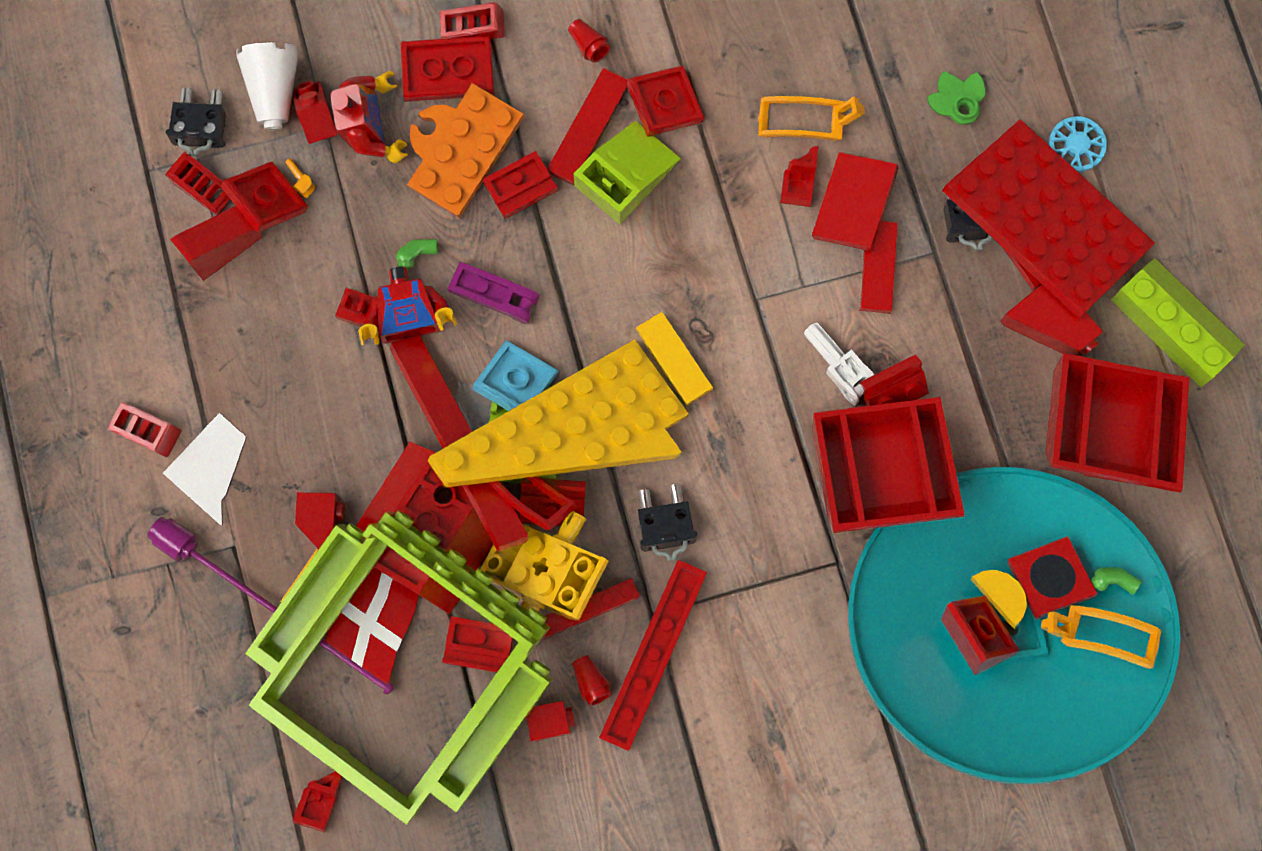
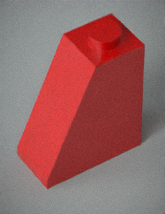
(216, 241)
(1052, 323)

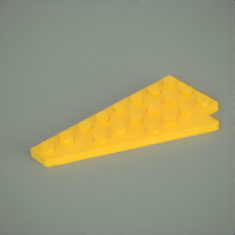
(591, 420)

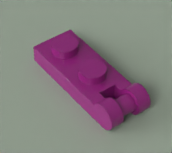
(492, 292)

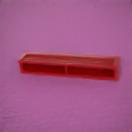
(597, 605)

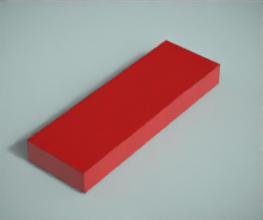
(879, 271)

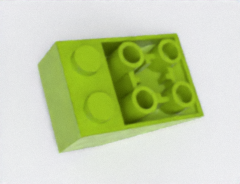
(624, 171)

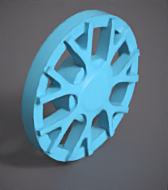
(1078, 142)

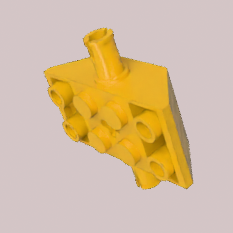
(548, 570)

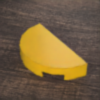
(1003, 593)

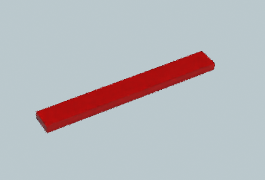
(449, 426)

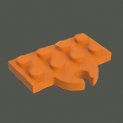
(461, 147)

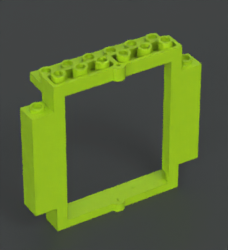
(318, 601)

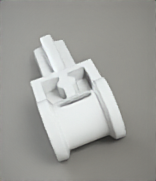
(844, 369)

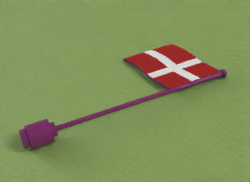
(364, 632)

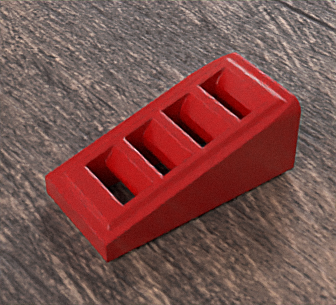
(484, 11)
(185, 171)
(162, 437)

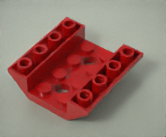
(412, 491)

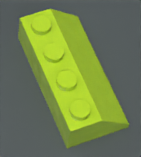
(1178, 322)

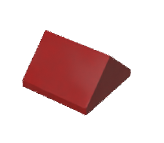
(978, 633)

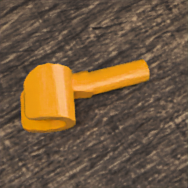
(304, 184)

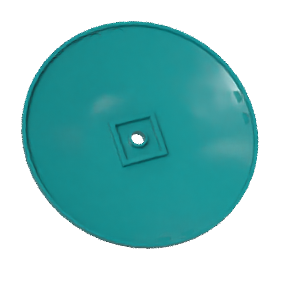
(1049, 705)

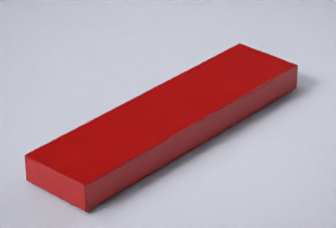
(588, 125)

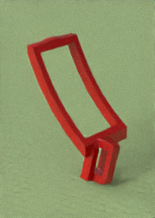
(547, 524)

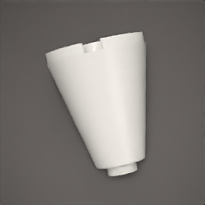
(269, 80)

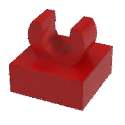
(353, 307)

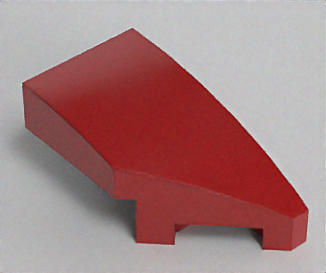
(799, 179)
(318, 802)

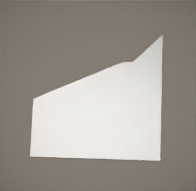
(208, 465)

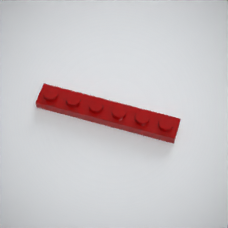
(653, 655)

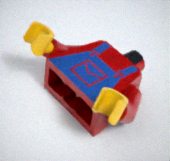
(359, 117)
(404, 310)

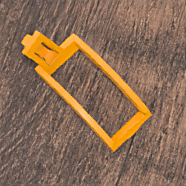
(838, 119)
(1069, 630)

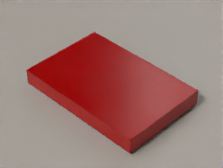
(446, 67)
(855, 201)

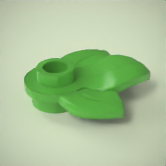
(955, 94)

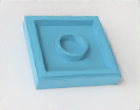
(514, 377)

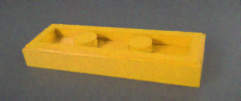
(674, 358)

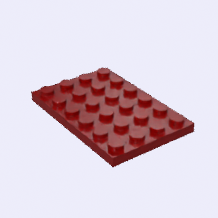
(1048, 217)

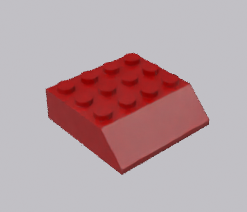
(1118, 422)
(886, 465)

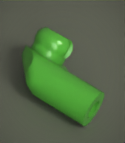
(414, 248)
(1115, 575)

